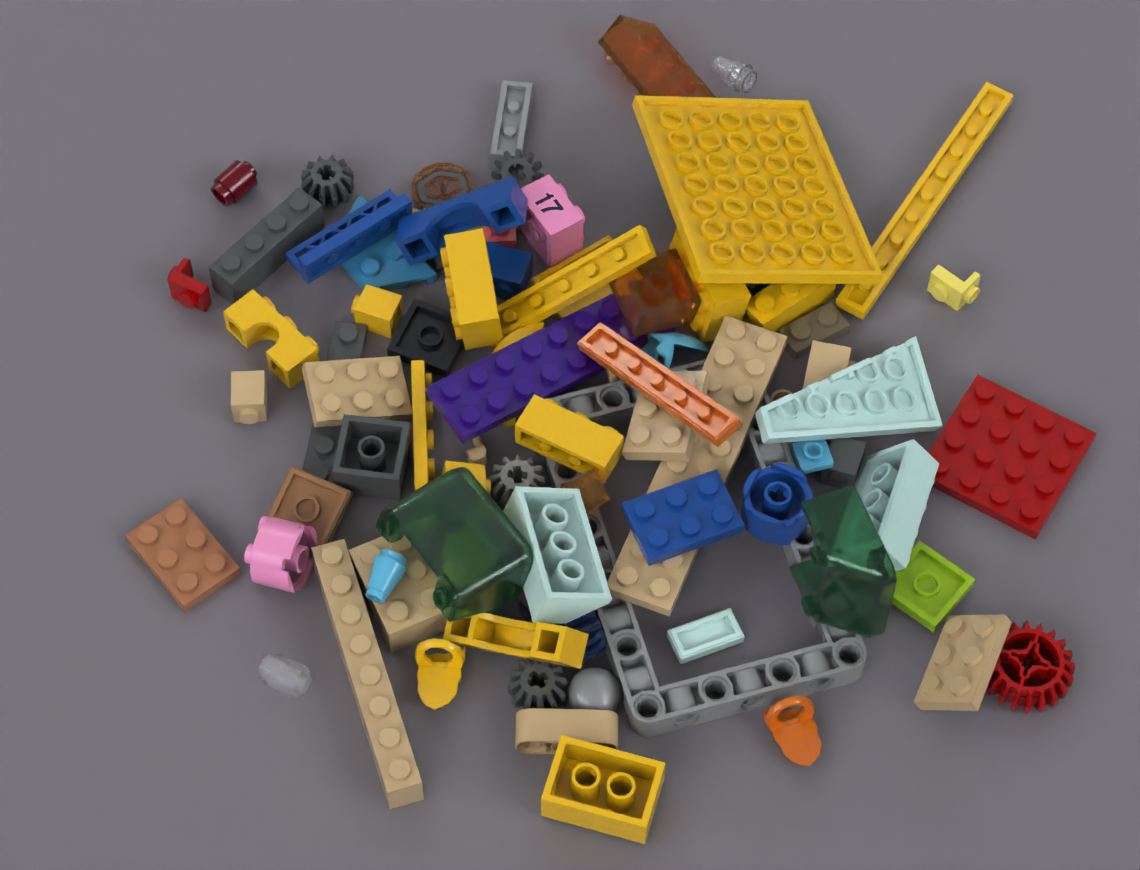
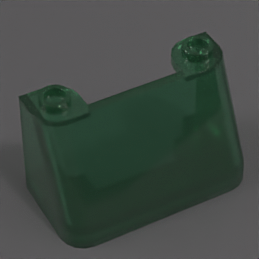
(464, 541)

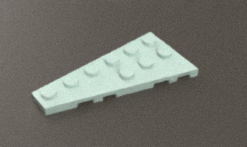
(866, 399)

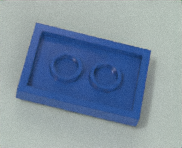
(682, 517)

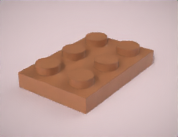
(183, 554)

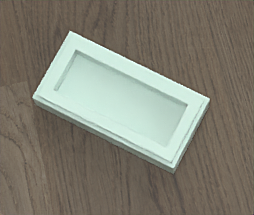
(705, 636)

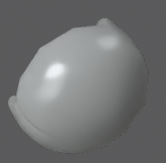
(594, 690)

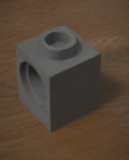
(847, 459)

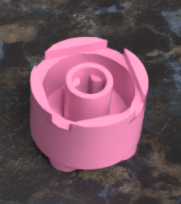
(281, 554)

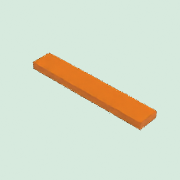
(659, 384)

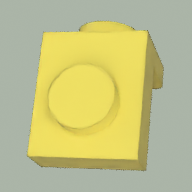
(951, 290)

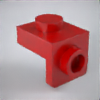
(187, 290)

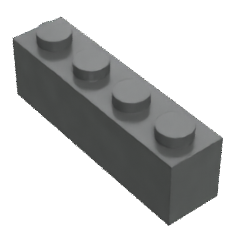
(265, 245)

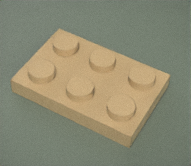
(357, 388)
(658, 434)
(962, 662)

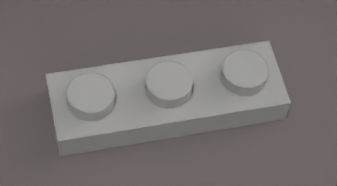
(511, 119)

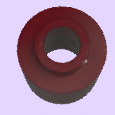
(234, 182)

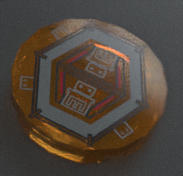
(439, 183)

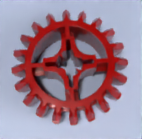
(1055, 672)

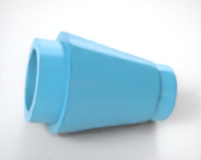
(385, 574)

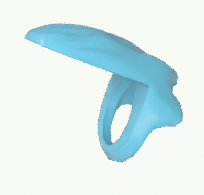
(664, 345)

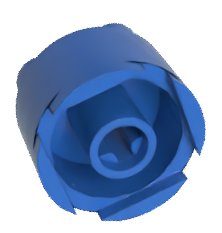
(773, 503)

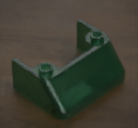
(849, 570)

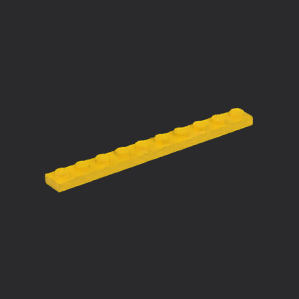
(928, 195)

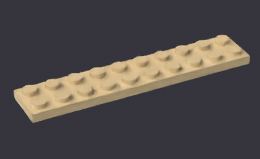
(740, 373)

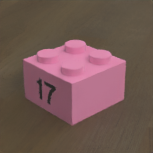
(552, 222)

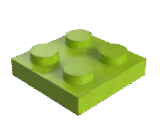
(930, 587)

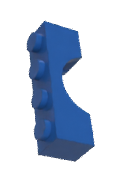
(495, 206)

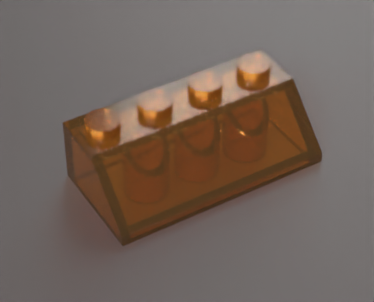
(650, 60)

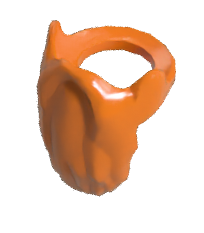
(795, 729)

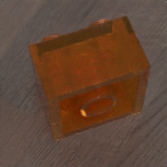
(657, 294)

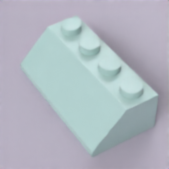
(895, 494)
(566, 565)

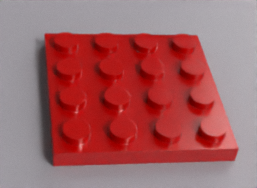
(1008, 455)

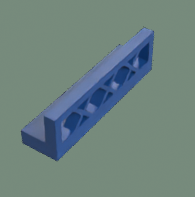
(349, 235)

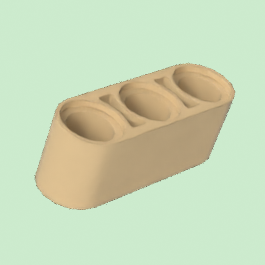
(541, 728)

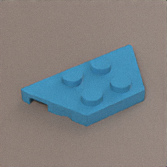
(385, 264)

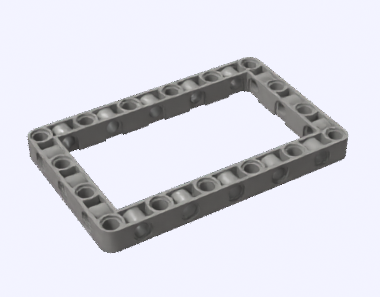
(741, 686)

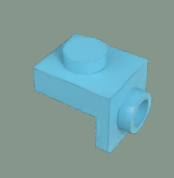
(811, 456)

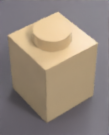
(249, 396)

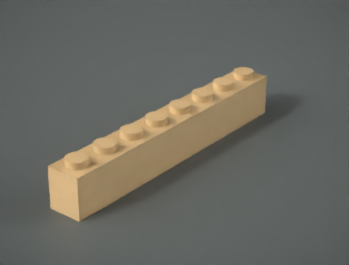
(367, 674)

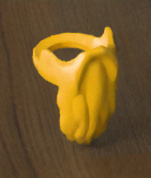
(438, 673)

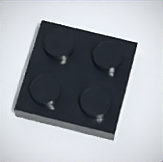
(427, 336)

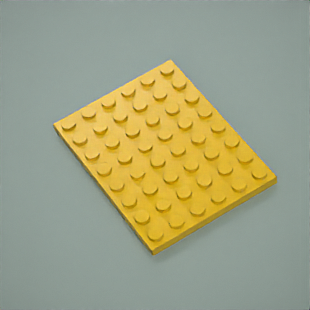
(755, 191)

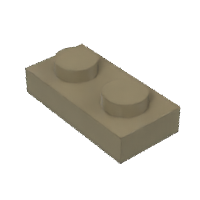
(819, 325)

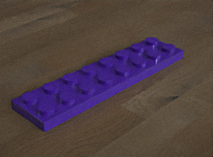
(538, 365)

